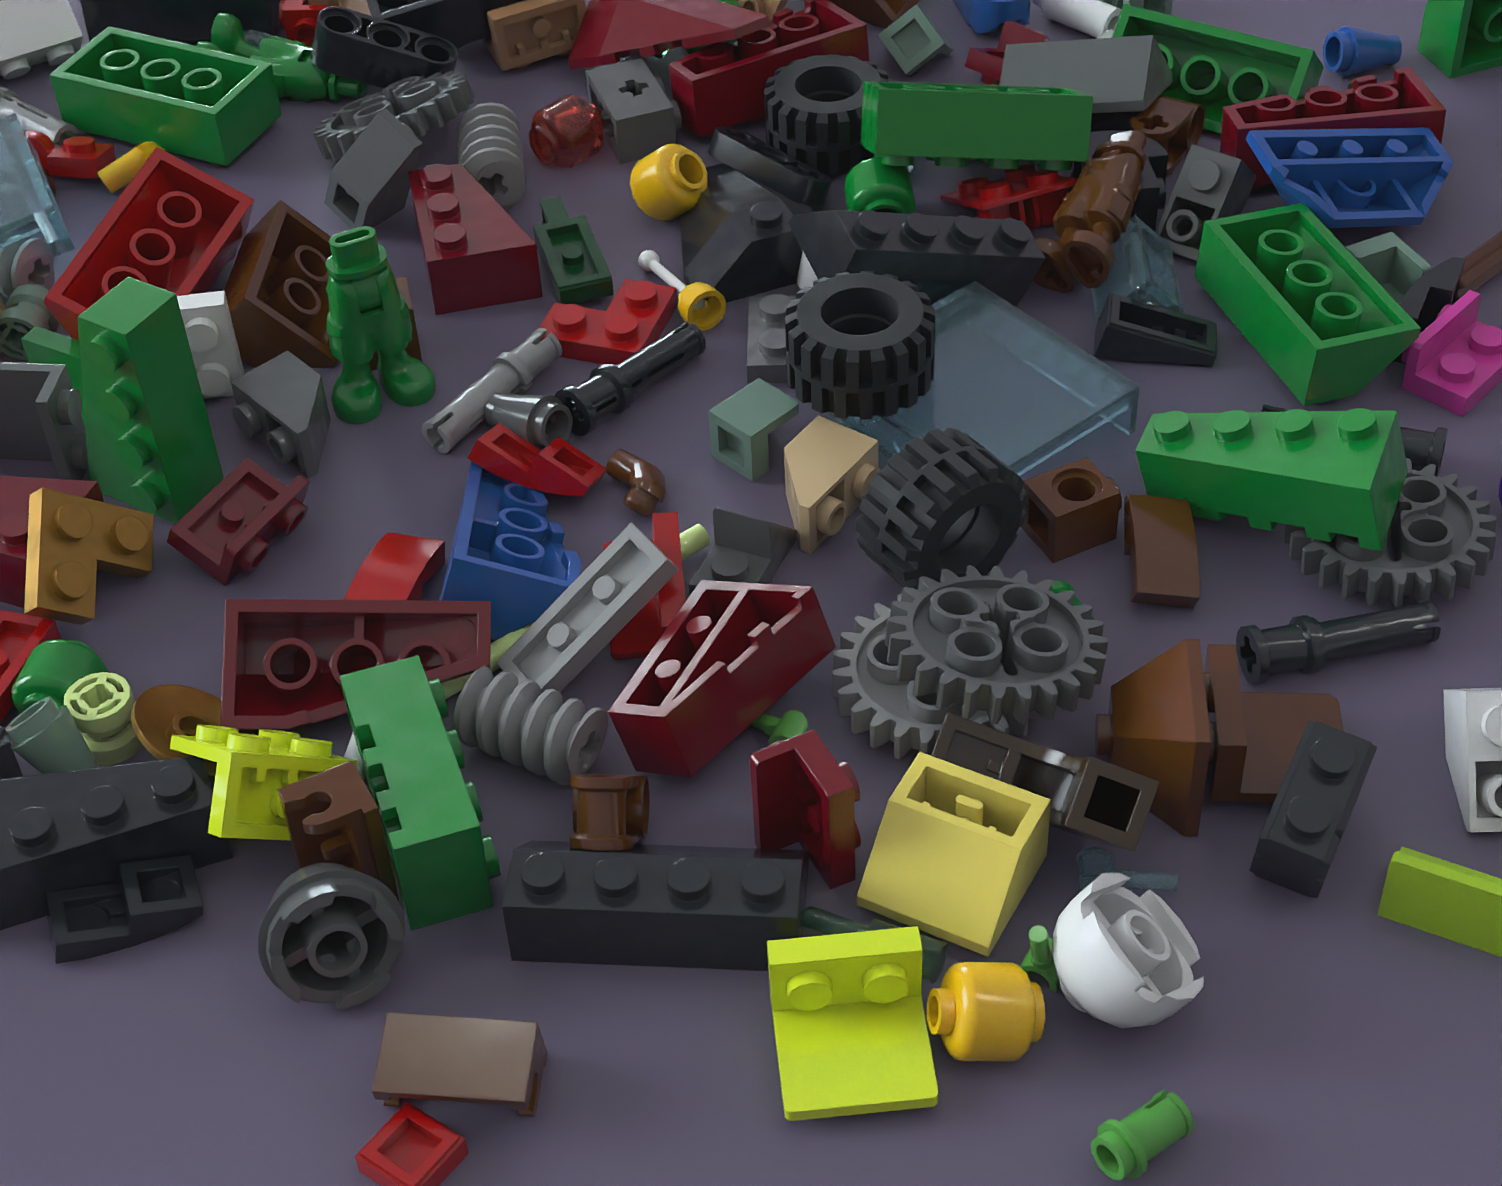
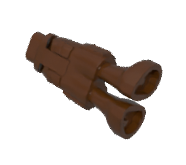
(1094, 215)

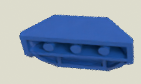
(1355, 173)

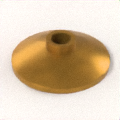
(174, 711)

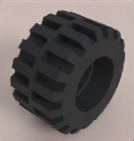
(817, 110)
(860, 344)
(940, 509)

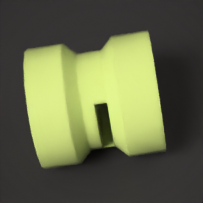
(102, 708)

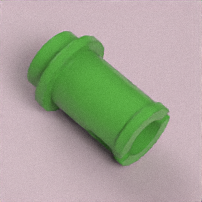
(1128, 1144)

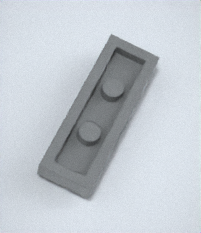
(590, 612)

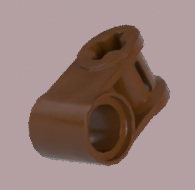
(1172, 124)
(609, 811)

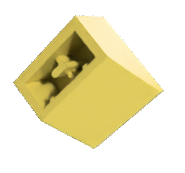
(955, 853)

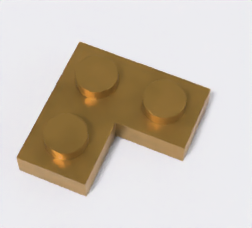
(70, 542)

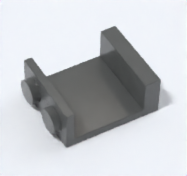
(42, 417)

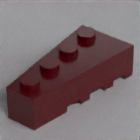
(728, 81)
(1368, 105)

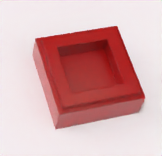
(411, 1150)

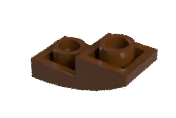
(1162, 550)

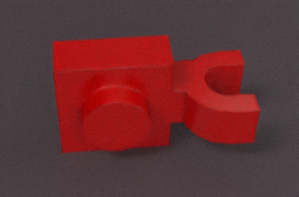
(75, 158)

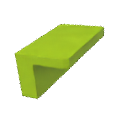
(1444, 900)

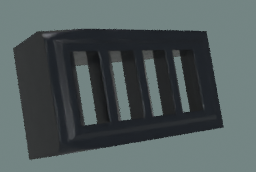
(1152, 334)

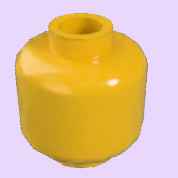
(668, 182)
(986, 1011)

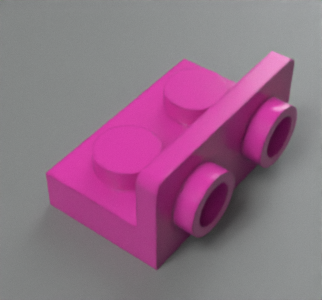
(1455, 358)

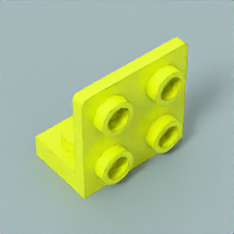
(251, 772)
(851, 1023)

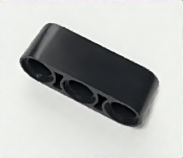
(377, 49)

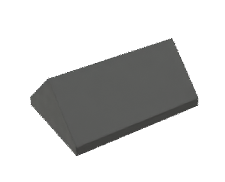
(1116, 71)

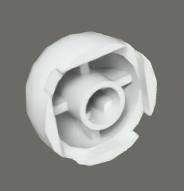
(1124, 955)

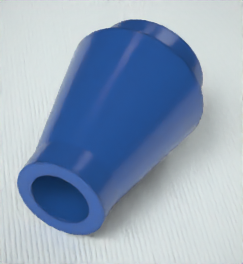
(1358, 50)

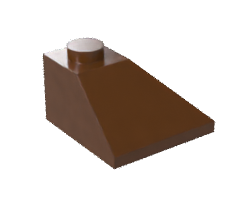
(1163, 732)

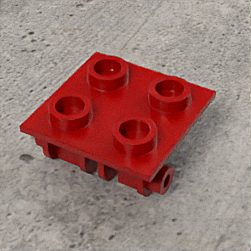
(1020, 195)

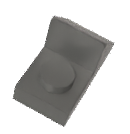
(744, 549)

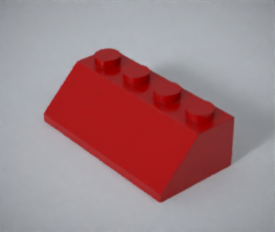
(164, 229)

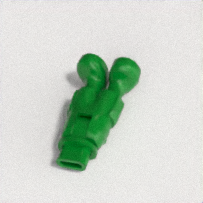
(290, 61)
(365, 318)

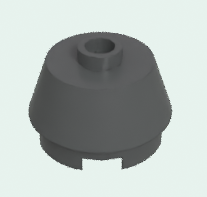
(331, 935)

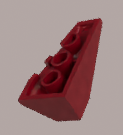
(653, 26)

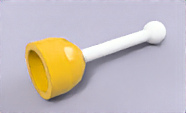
(691, 297)

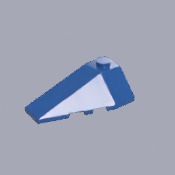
(507, 552)

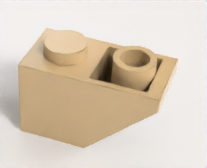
(826, 478)

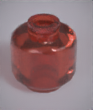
(566, 132)

